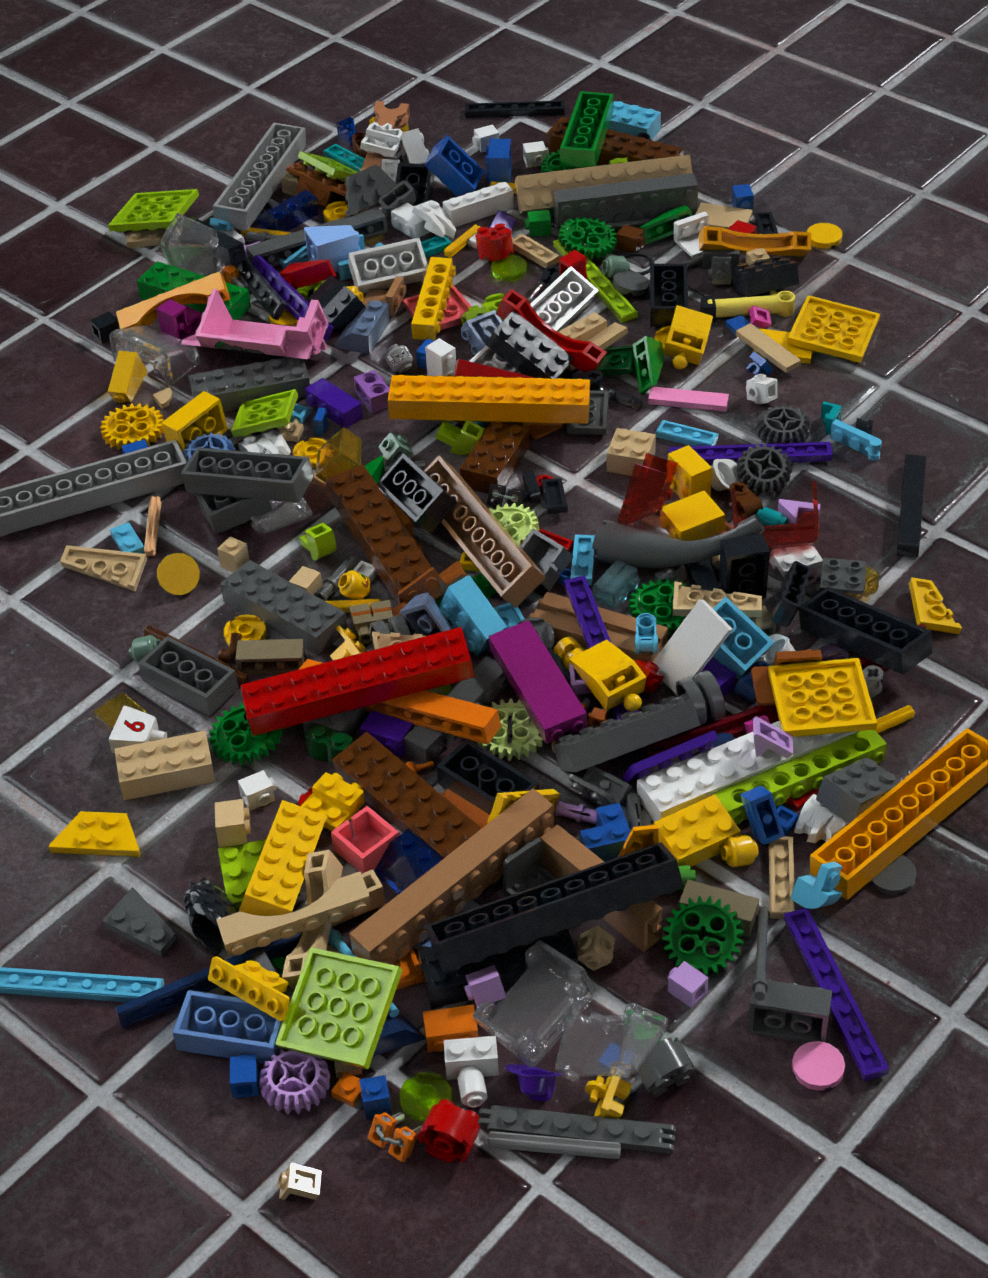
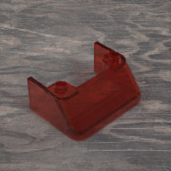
(648, 488)
(803, 533)

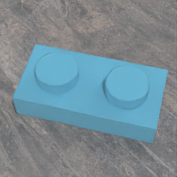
(127, 539)

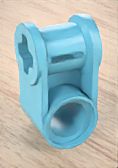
(646, 638)

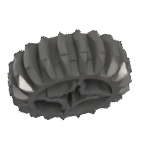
(783, 425)
(772, 477)

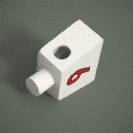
(134, 728)

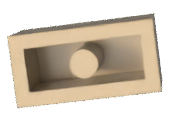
(232, 823)

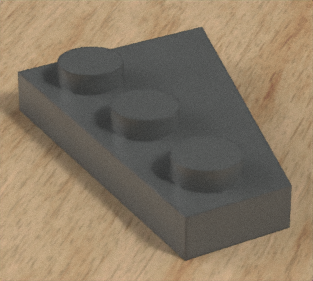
(140, 923)

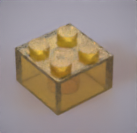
(338, 454)

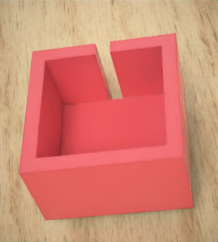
(369, 842)

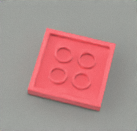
(455, 307)

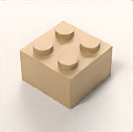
(627, 449)

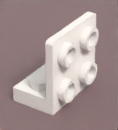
(687, 233)

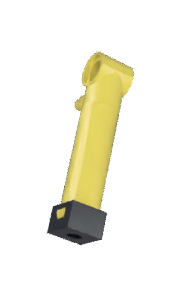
(779, 304)

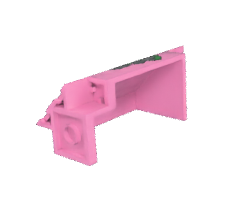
(222, 332)

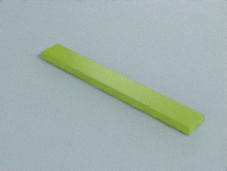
(607, 293)

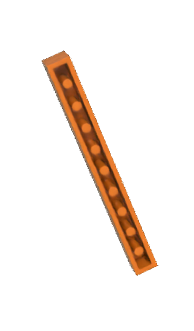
(439, 713)

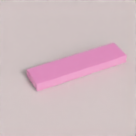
(688, 399)

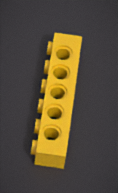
(433, 298)

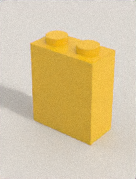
(692, 518)

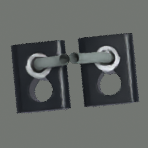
(499, 491)

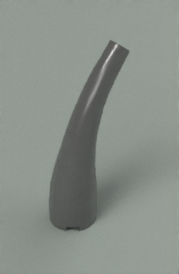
(654, 550)

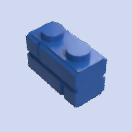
(762, 815)

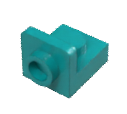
(830, 413)

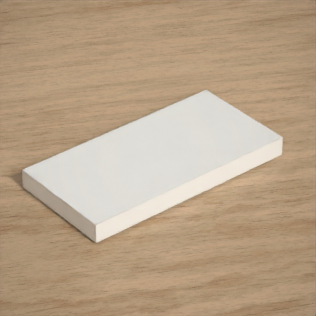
(692, 644)

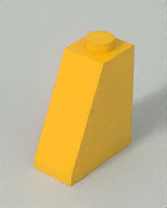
(126, 376)

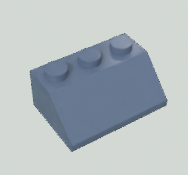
(365, 328)
(425, 616)

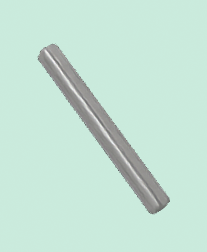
(554, 1145)

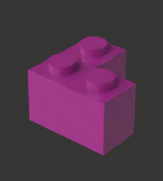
(178, 319)

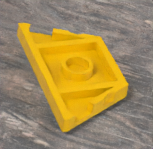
(97, 835)

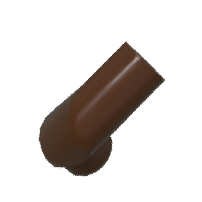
(229, 654)

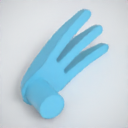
(295, 258)

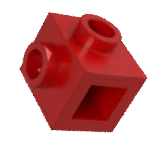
(653, 676)

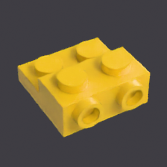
(335, 799)

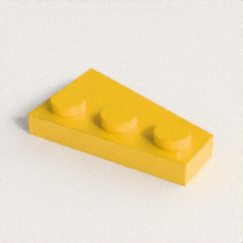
(929, 607)

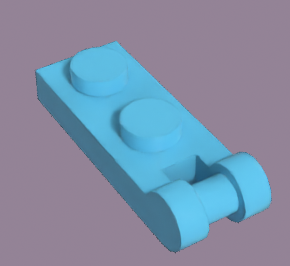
(856, 439)

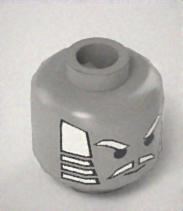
(399, 358)

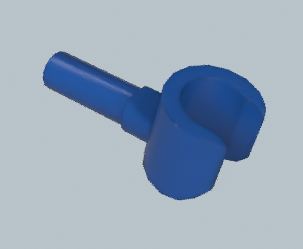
(564, 575)

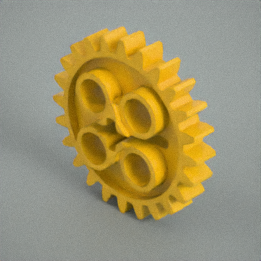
(132, 425)

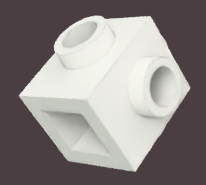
(761, 389)

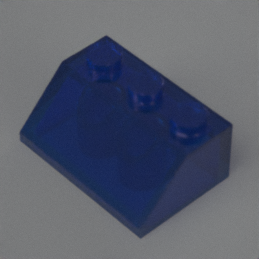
(290, 212)
(406, 861)

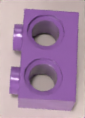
(372, 390)

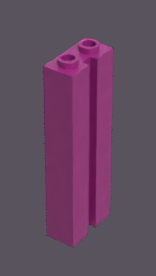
(538, 681)

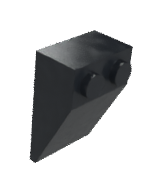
(419, 178)
(337, 302)

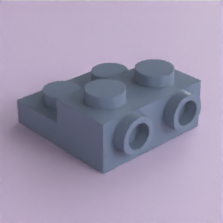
(480, 329)

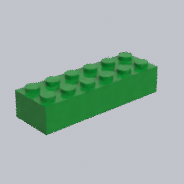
(587, 130)
(164, 277)

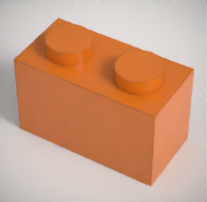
(448, 1025)

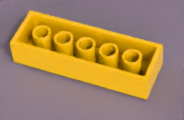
(283, 861)

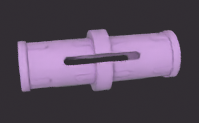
(564, 809)

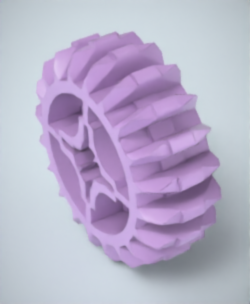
(293, 1090)

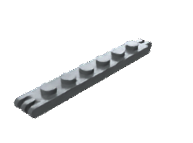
(629, 1133)

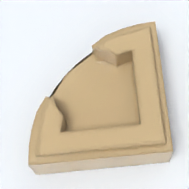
(163, 397)

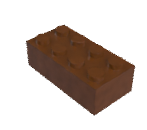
(495, 456)

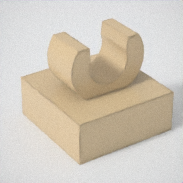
(292, 431)

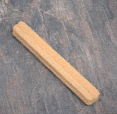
(152, 526)

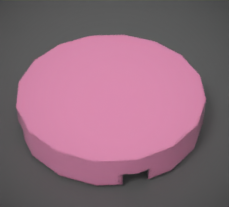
(818, 1065)

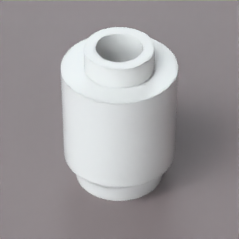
(472, 1086)

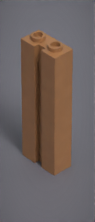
(620, 627)
(566, 855)

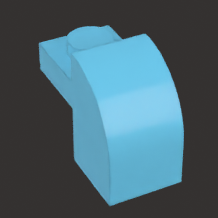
(818, 891)

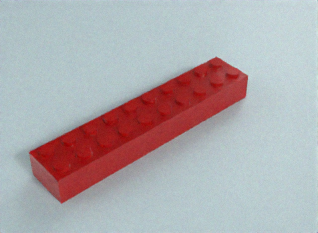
(357, 681)

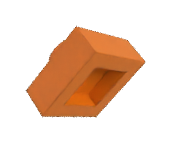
(347, 1090)

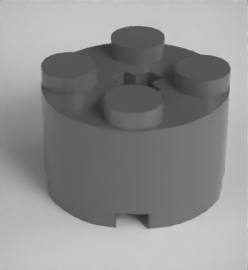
(664, 1066)

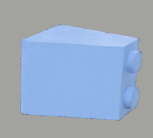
(331, 243)

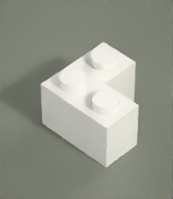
(412, 147)

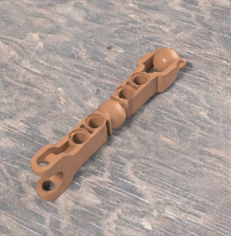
(397, 118)

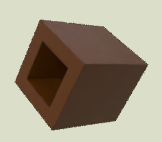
(630, 239)

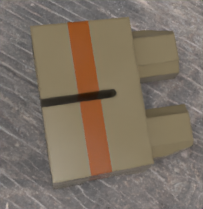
(362, 618)

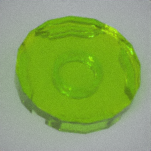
(510, 268)
(423, 1092)

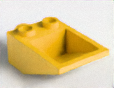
(687, 337)
(610, 675)

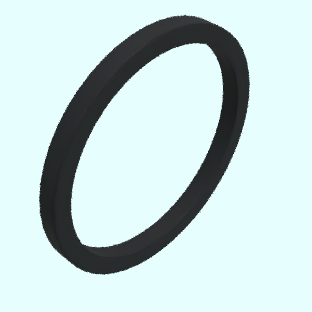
(643, 255)

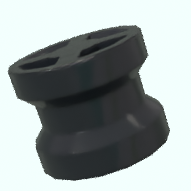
(865, 426)

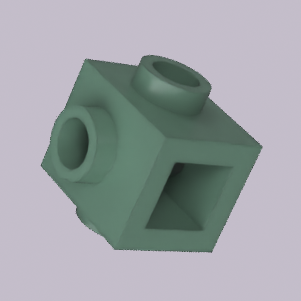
(394, 446)

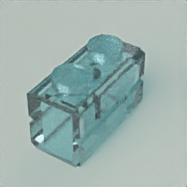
(616, 584)

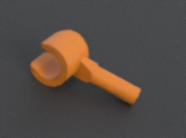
(418, 767)

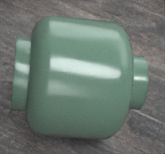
(613, 265)
(142, 646)

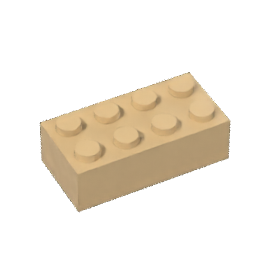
(164, 765)

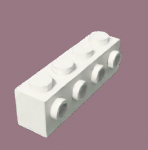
(479, 204)

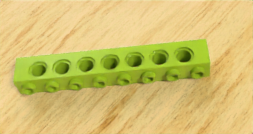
(804, 772)

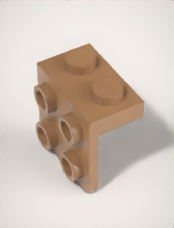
(393, 296)

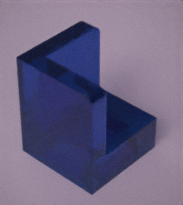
(346, 129)

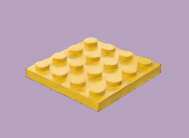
(833, 329)
(822, 697)

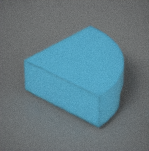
(221, 224)

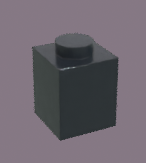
(103, 326)

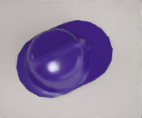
(534, 1081)

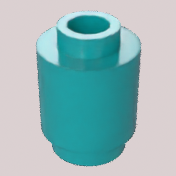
(770, 517)

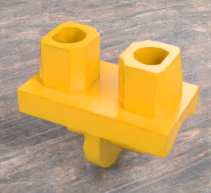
(605, 1092)

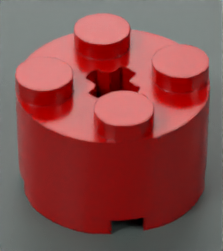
(494, 242)
(449, 1131)

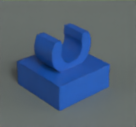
(759, 364)

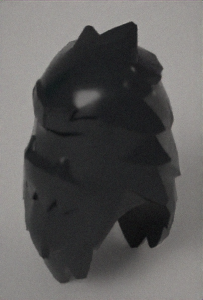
(205, 905)

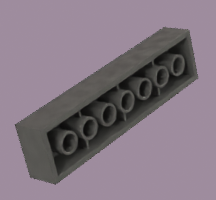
(626, 199)

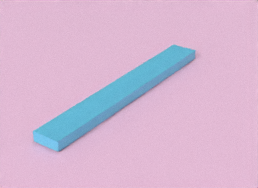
(76, 984)

